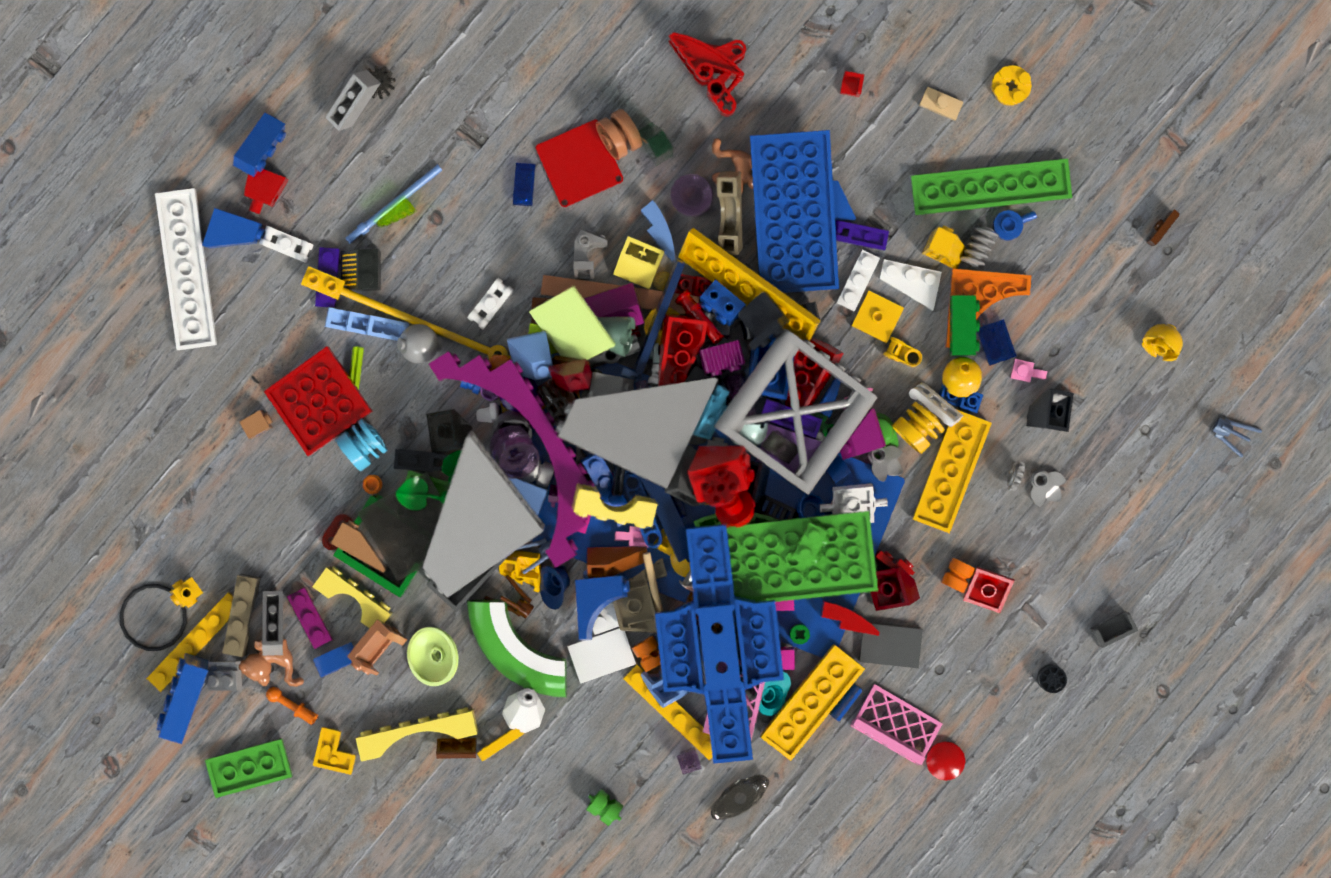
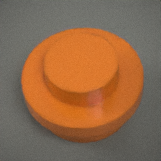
(372, 484)

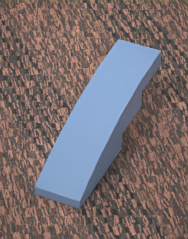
(364, 324)

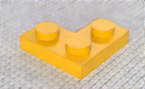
(328, 755)

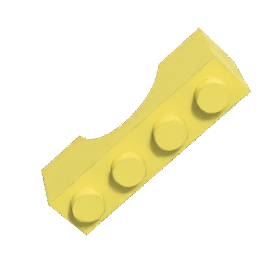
(638, 511)
(333, 583)

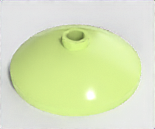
(425, 657)

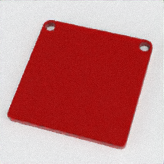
(578, 164)

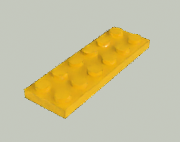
(951, 472)
(812, 702)

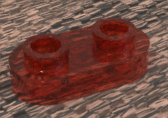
(332, 530)

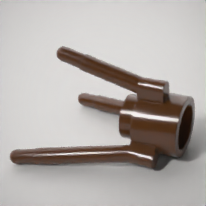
(521, 607)

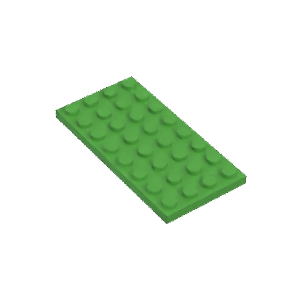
(765, 566)

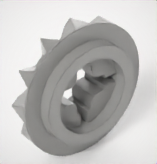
(1015, 475)

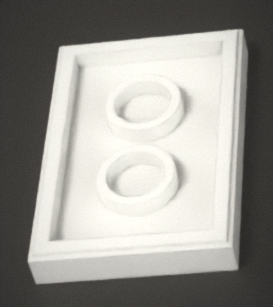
(601, 655)

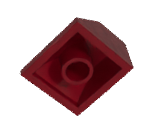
(895, 589)

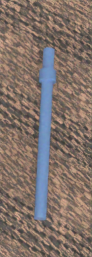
(363, 228)

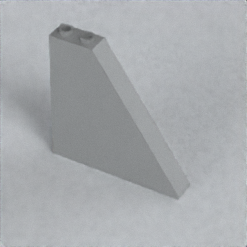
(639, 428)
(479, 521)

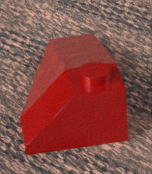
(809, 375)

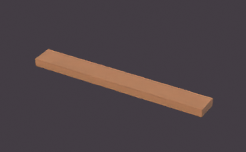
(647, 298)

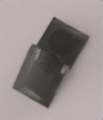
(780, 446)

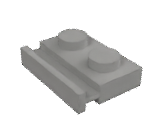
(224, 676)

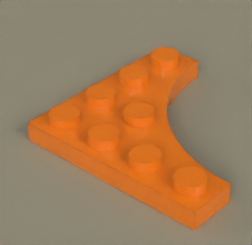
(987, 287)

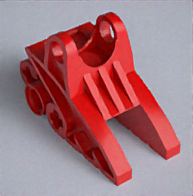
(714, 60)

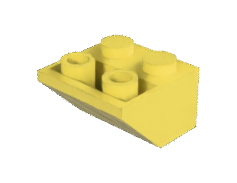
(638, 262)

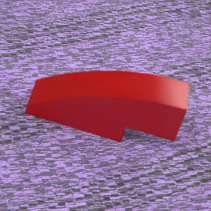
(847, 618)

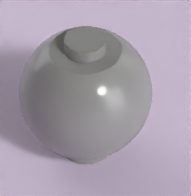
(419, 343)

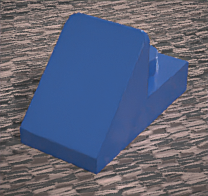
(840, 473)

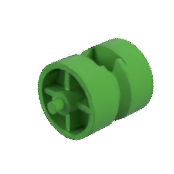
(604, 807)

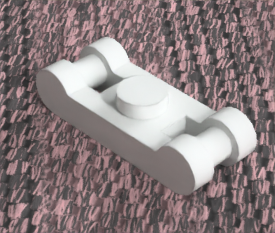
(286, 244)
(490, 303)

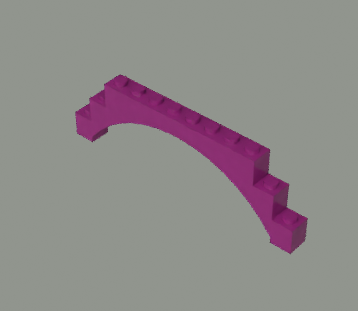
(510, 385)

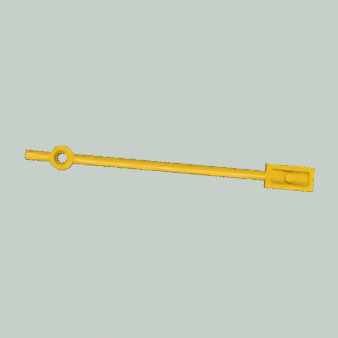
(334, 288)

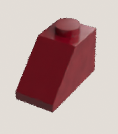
(572, 375)

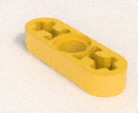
(499, 743)

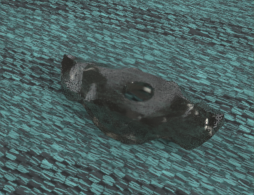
(752, 787)

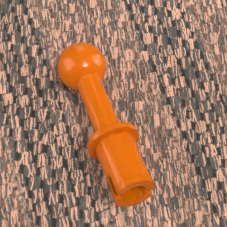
(274, 694)

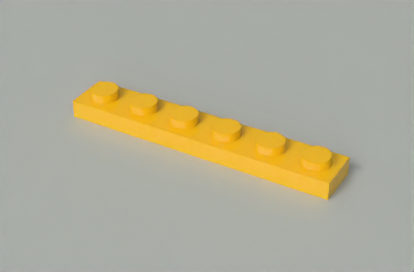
(193, 642)
(673, 713)

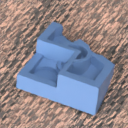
(655, 685)

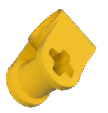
(901, 352)

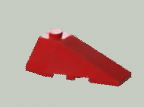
(679, 346)

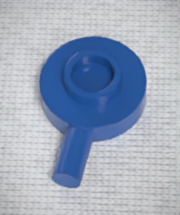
(1010, 224)

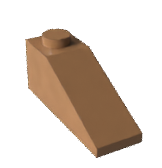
(355, 543)

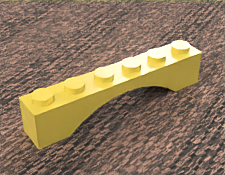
(456, 725)

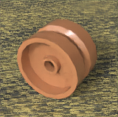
(619, 134)

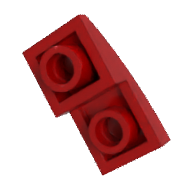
(695, 285)
(887, 559)

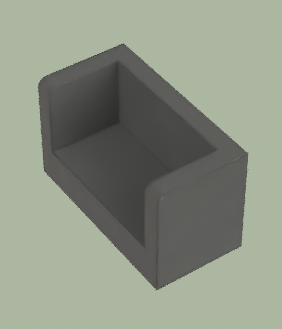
(1114, 629)

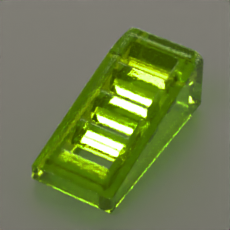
(399, 212)

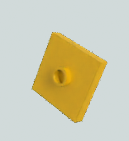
(877, 317)

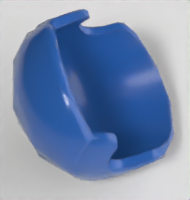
(809, 506)

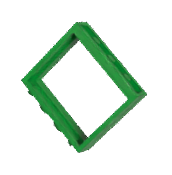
(368, 571)

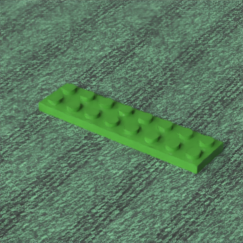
(991, 187)

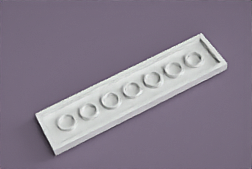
(186, 269)

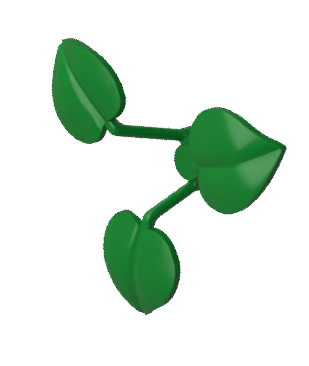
(414, 490)

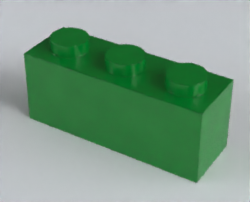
(964, 325)

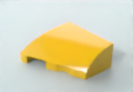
(519, 561)

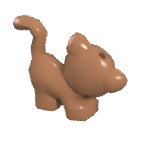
(740, 159)
(259, 667)

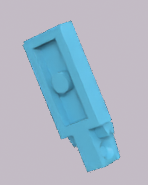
(712, 412)

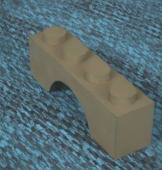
(731, 211)
(239, 620)

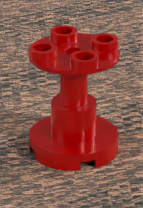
(732, 506)

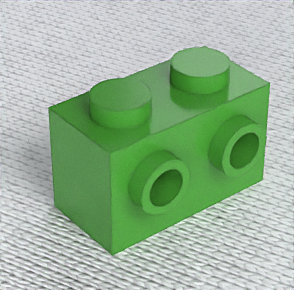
(810, 543)

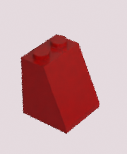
(712, 458)

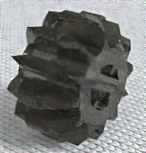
(385, 77)

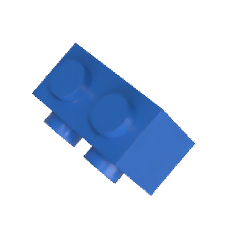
(721, 303)

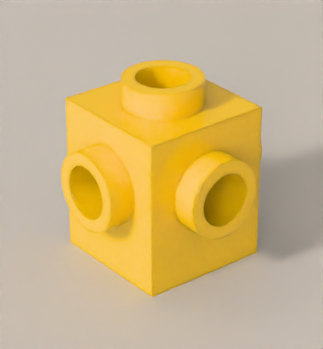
(192, 590)

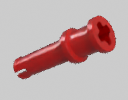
(694, 310)

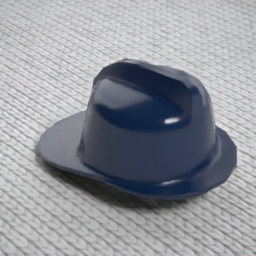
(553, 585)

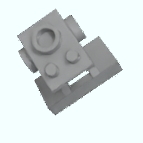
(583, 244)

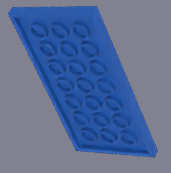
(795, 210)

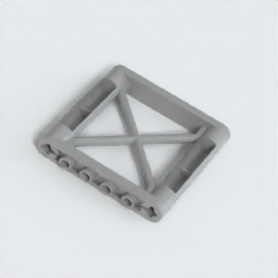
(856, 406)

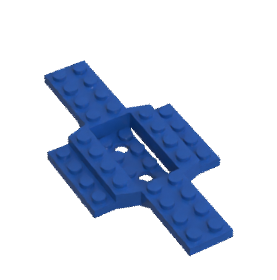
(681, 645)

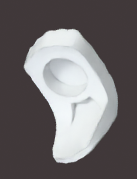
(488, 414)

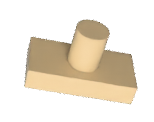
(941, 103)

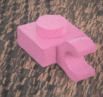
(1024, 371)
(633, 536)

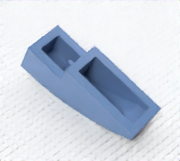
(659, 231)

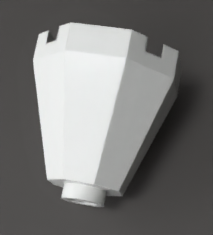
(523, 710)

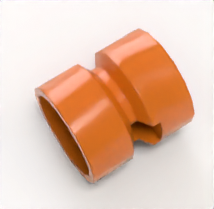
(958, 574)
(648, 652)

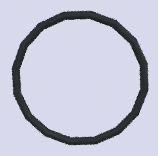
(125, 631)

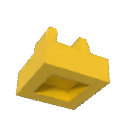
(665, 546)

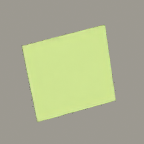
(572, 326)

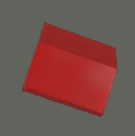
(988, 589)

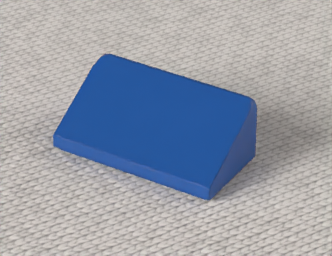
(846, 702)

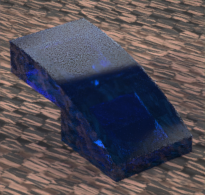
(524, 184)

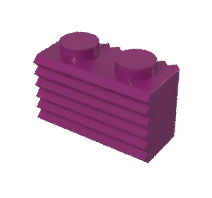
(722, 358)

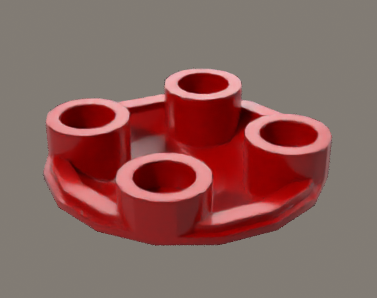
(945, 761)

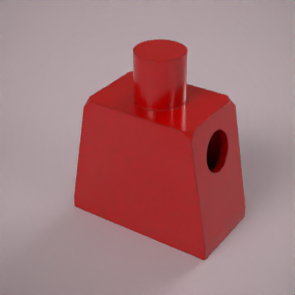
(264, 189)

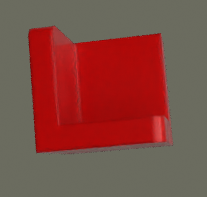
(852, 84)

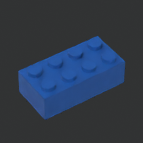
(183, 698)

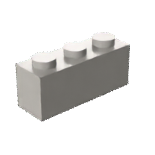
(352, 100)
(272, 623)

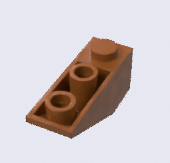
(613, 560)

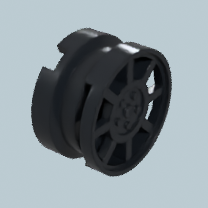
(1052, 678)

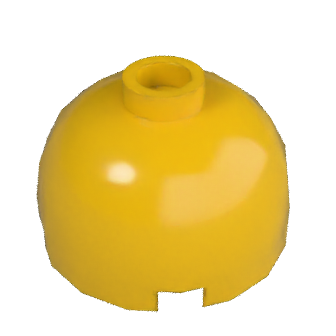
(1164, 341)
(962, 377)

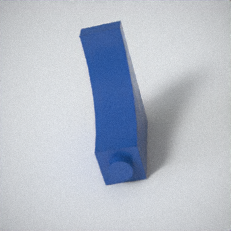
(593, 597)

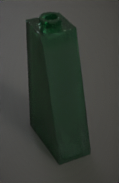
(656, 143)

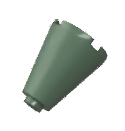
(620, 332)

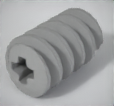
(979, 246)

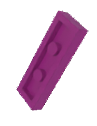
(309, 618)

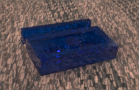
(996, 342)

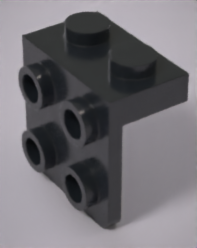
(763, 320)

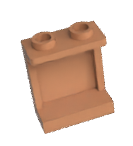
(373, 645)

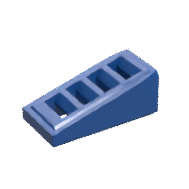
(830, 396)

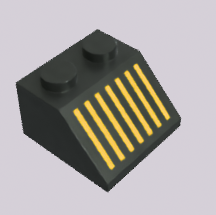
(361, 269)

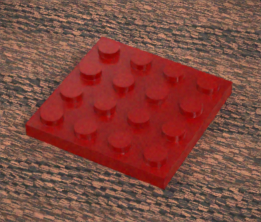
(318, 401)

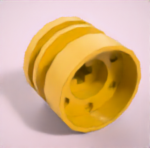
(918, 427)

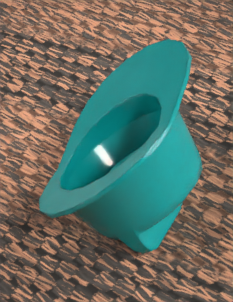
(774, 695)

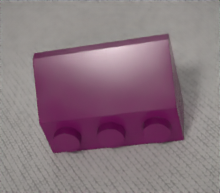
(617, 303)

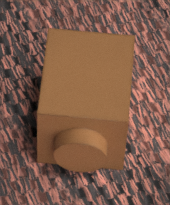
(256, 424)

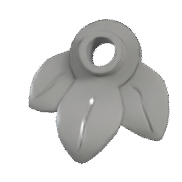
(887, 464)
(1048, 489)

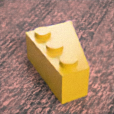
(944, 247)

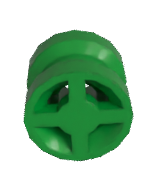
(799, 630)

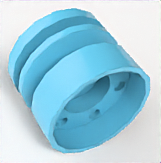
(361, 444)

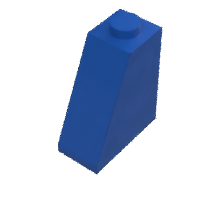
(231, 230)

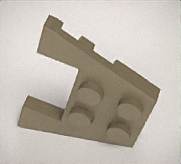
(637, 610)

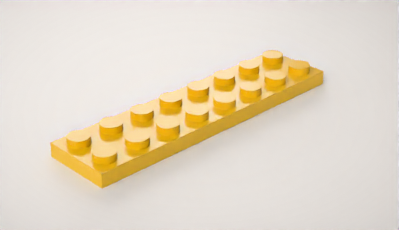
(743, 282)

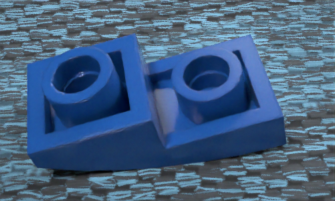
(968, 403)
(333, 660)

